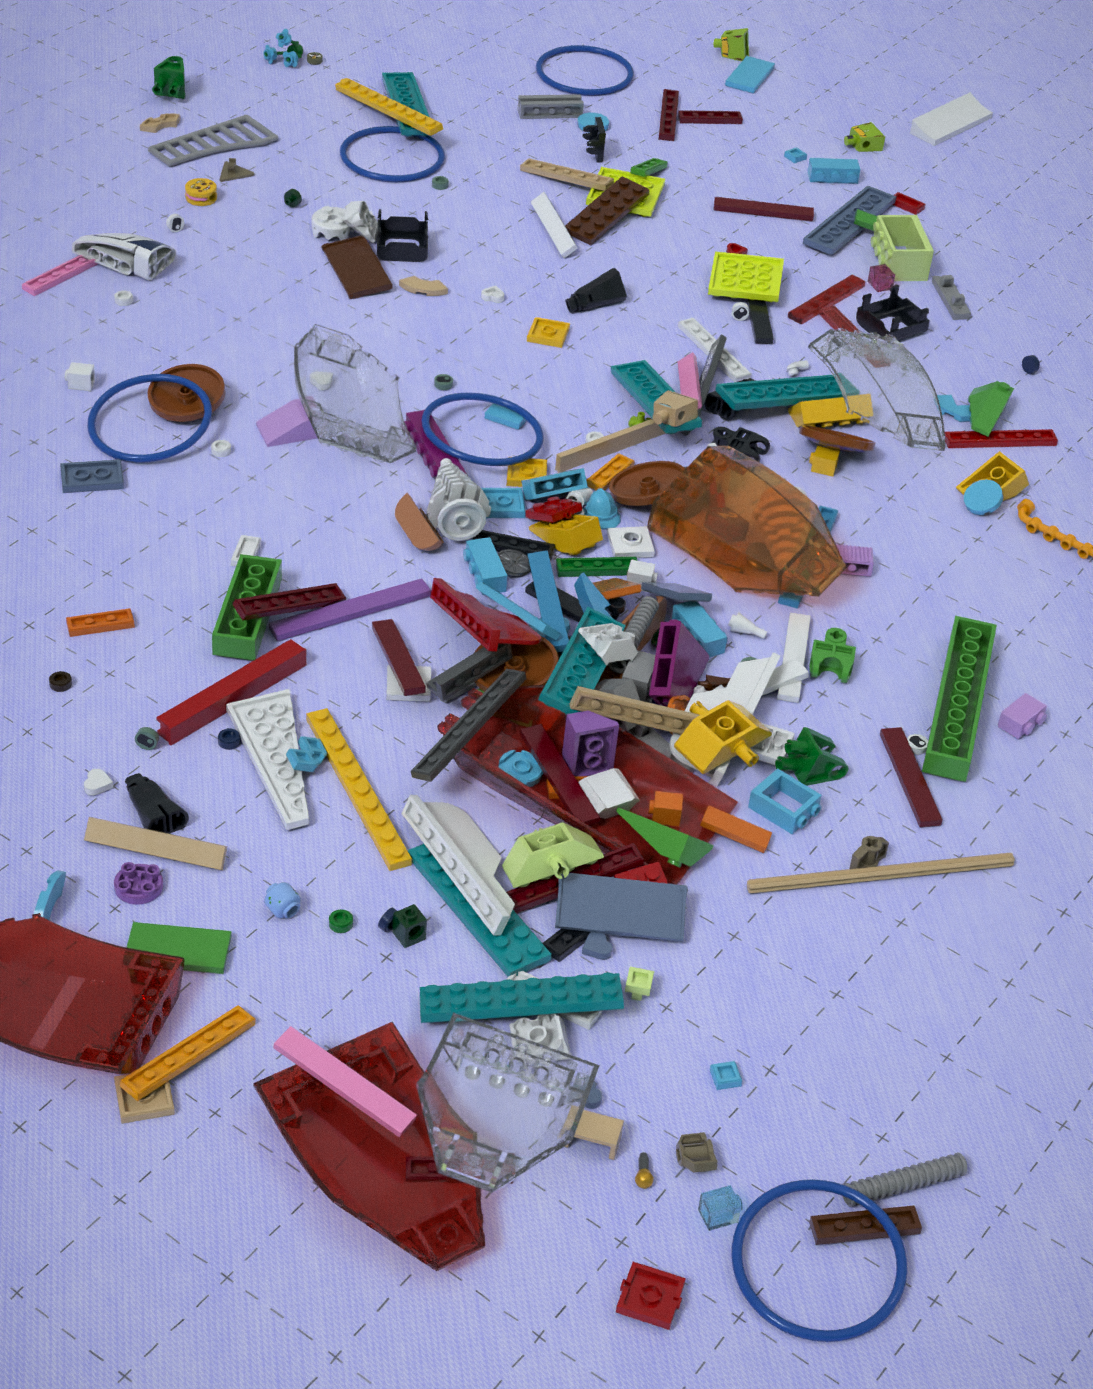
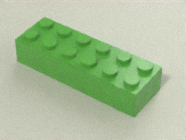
(251, 578)

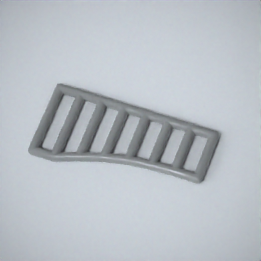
(209, 149)

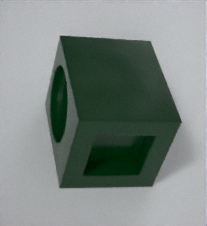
(409, 926)

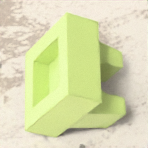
(639, 982)

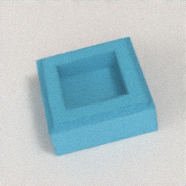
(795, 155)
(725, 1075)

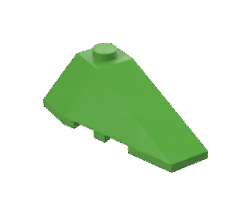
(988, 405)

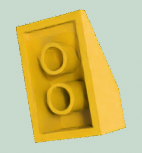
(1002, 471)
(570, 534)

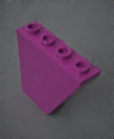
(677, 663)

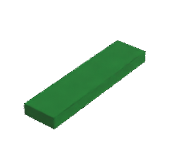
(593, 566)

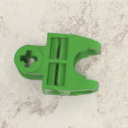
(832, 655)

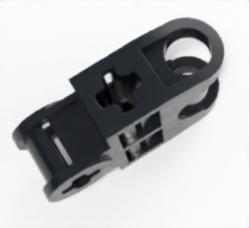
(745, 445)

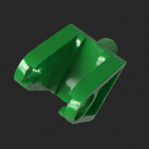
(170, 78)
(809, 760)

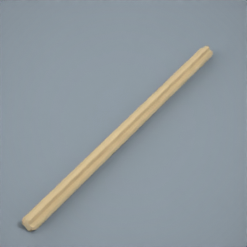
(879, 872)

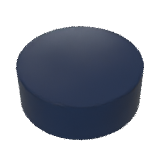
(1030, 364)
(229, 739)
(386, 921)

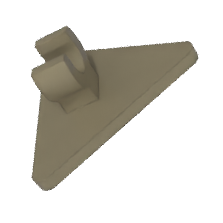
(232, 171)

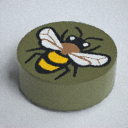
(314, 58)

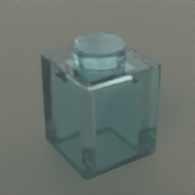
(720, 1207)

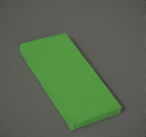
(202, 948)

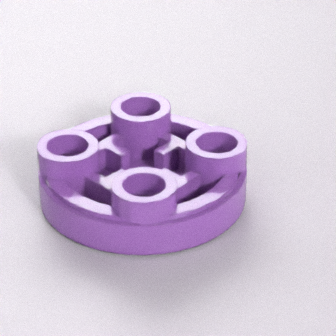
(138, 883)

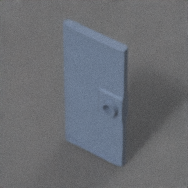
(621, 907)

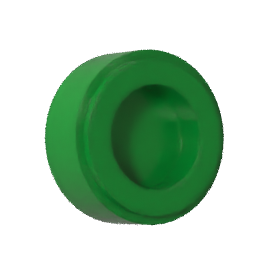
(340, 921)

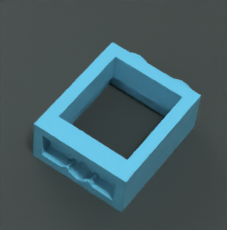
(761, 801)

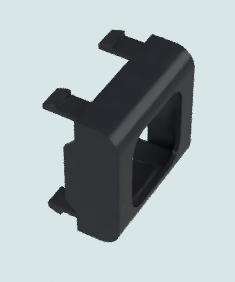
(402, 228)
(903, 310)

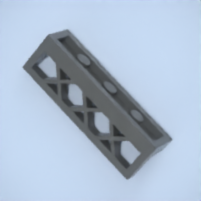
(469, 671)

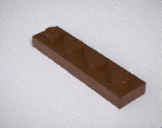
(862, 1225)

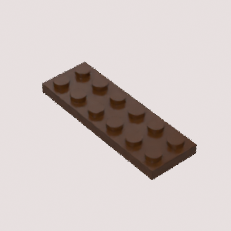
(606, 210)

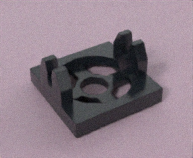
(596, 138)

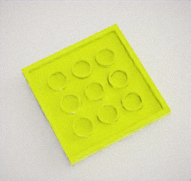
(645, 207)
(746, 276)

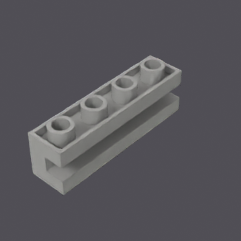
(550, 106)

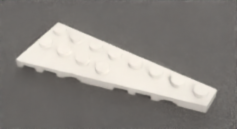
(267, 734)

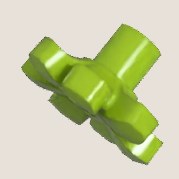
(637, 420)

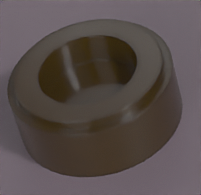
(60, 681)

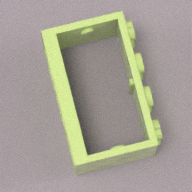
(906, 231)

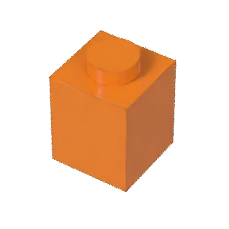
(666, 808)

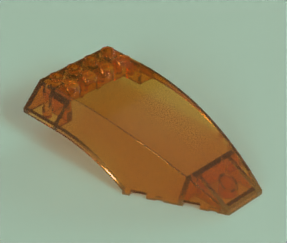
(747, 525)

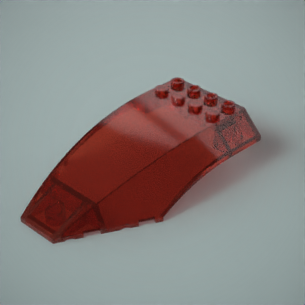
(82, 996)
(365, 1163)

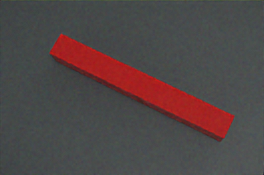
(237, 686)

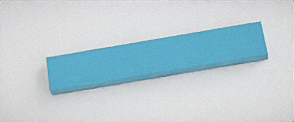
(518, 610)

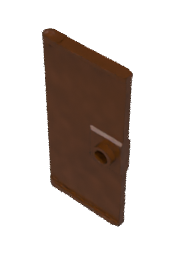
(357, 267)

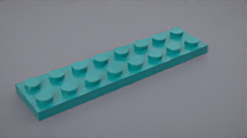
(405, 90)
(646, 387)
(778, 391)
(577, 666)
(513, 950)
(521, 997)

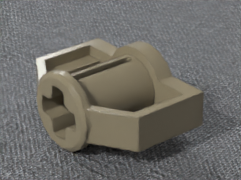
(870, 852)
(696, 1152)

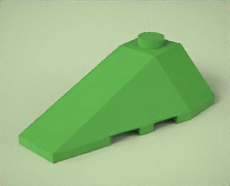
(667, 841)

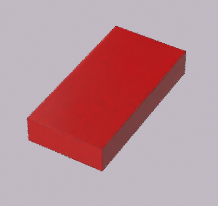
(908, 204)

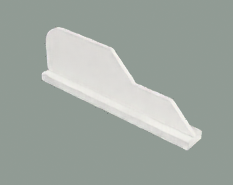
(744, 689)
(464, 857)

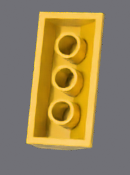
(823, 413)

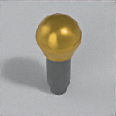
(644, 1177)

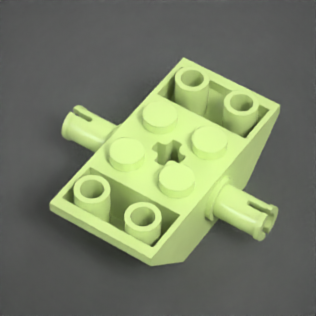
(549, 853)

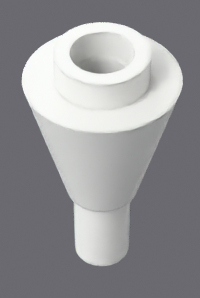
(743, 625)

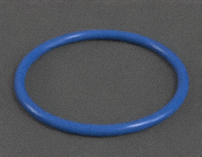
(583, 48)
(390, 178)
(155, 456)
(480, 460)
(791, 1328)

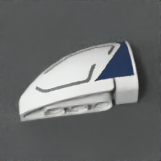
(126, 253)

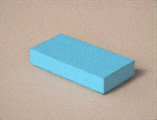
(504, 416)

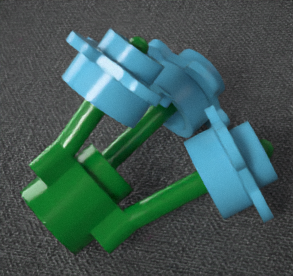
(290, 56)

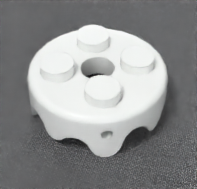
(329, 223)

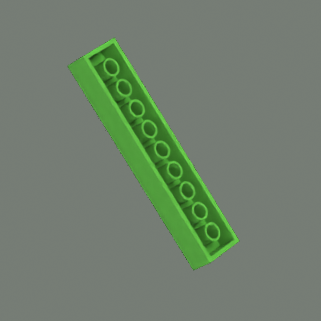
(959, 699)

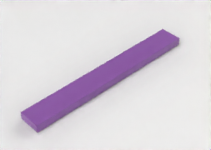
(349, 609)

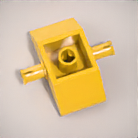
(721, 735)

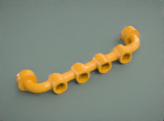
(1050, 533)

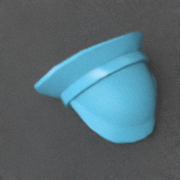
(603, 506)

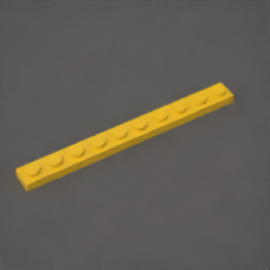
(389, 107)
(359, 790)

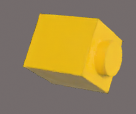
(824, 460)

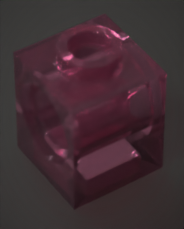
(881, 277)

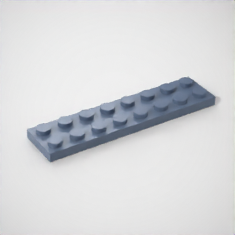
(840, 226)

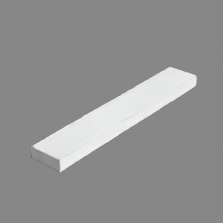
(554, 225)
(704, 340)
(794, 649)

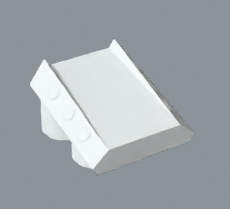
(361, 220)
(610, 642)
(608, 792)
(545, 1030)

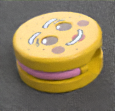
(201, 192)

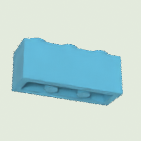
(833, 170)
(554, 484)
(485, 564)
(701, 626)

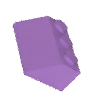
(589, 743)

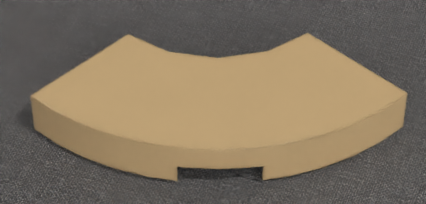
(161, 122)
(432, 288)

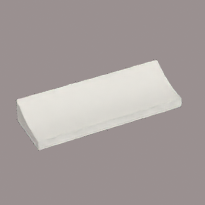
(950, 119)

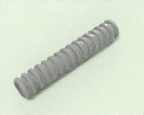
(638, 626)
(909, 1177)

